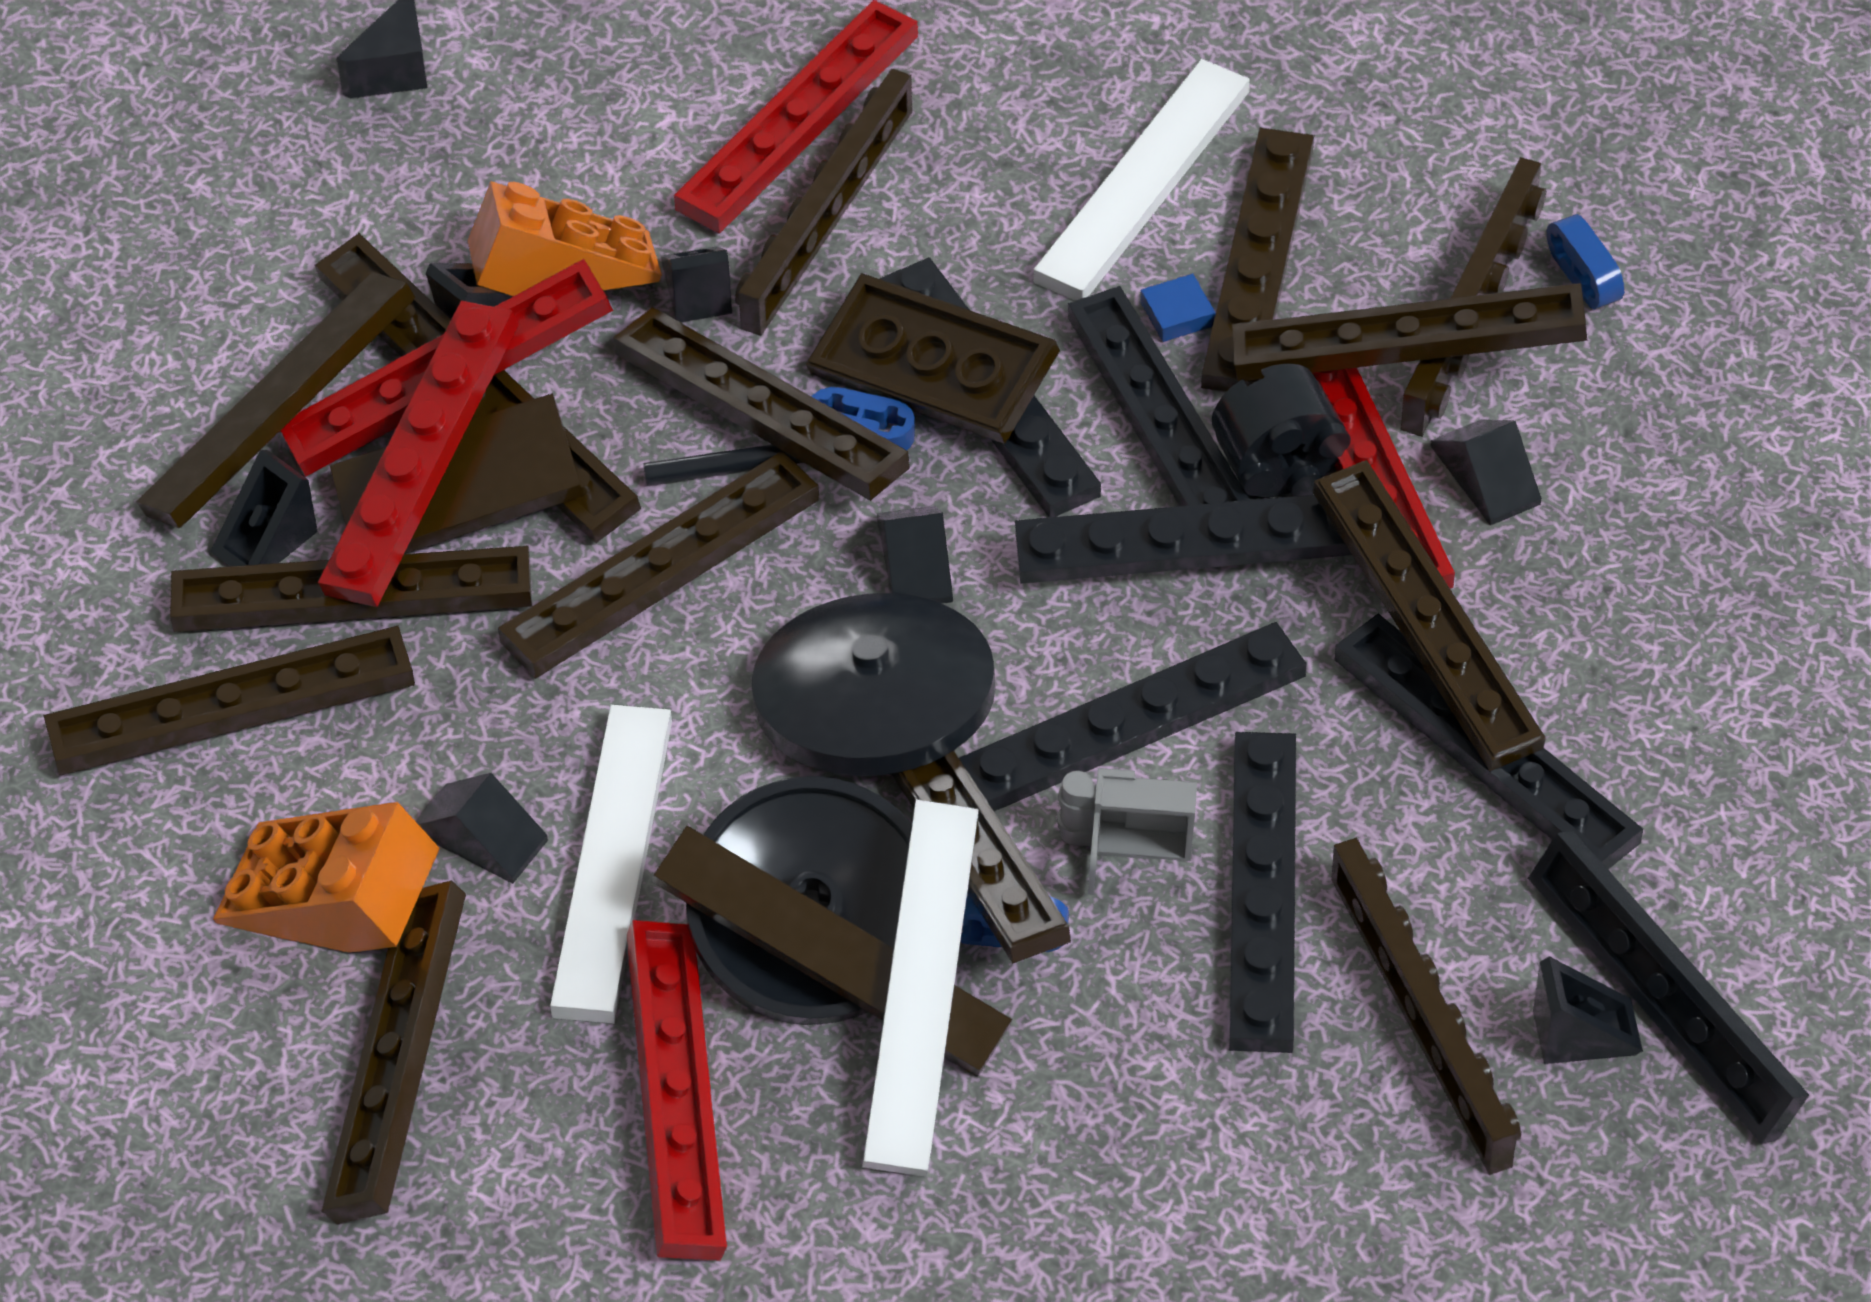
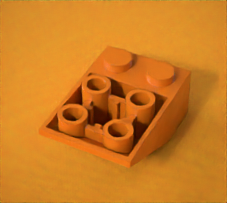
(530, 238)
(331, 878)

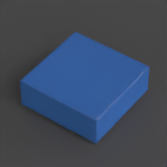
(1177, 307)

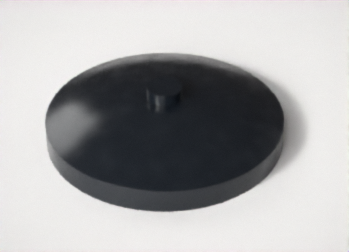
(873, 684)
(828, 844)

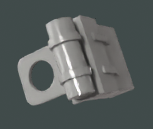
(1127, 816)

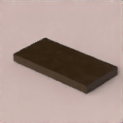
(933, 357)
(500, 471)

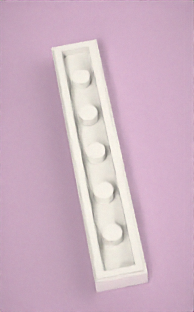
(1141, 181)
(611, 865)
(920, 989)

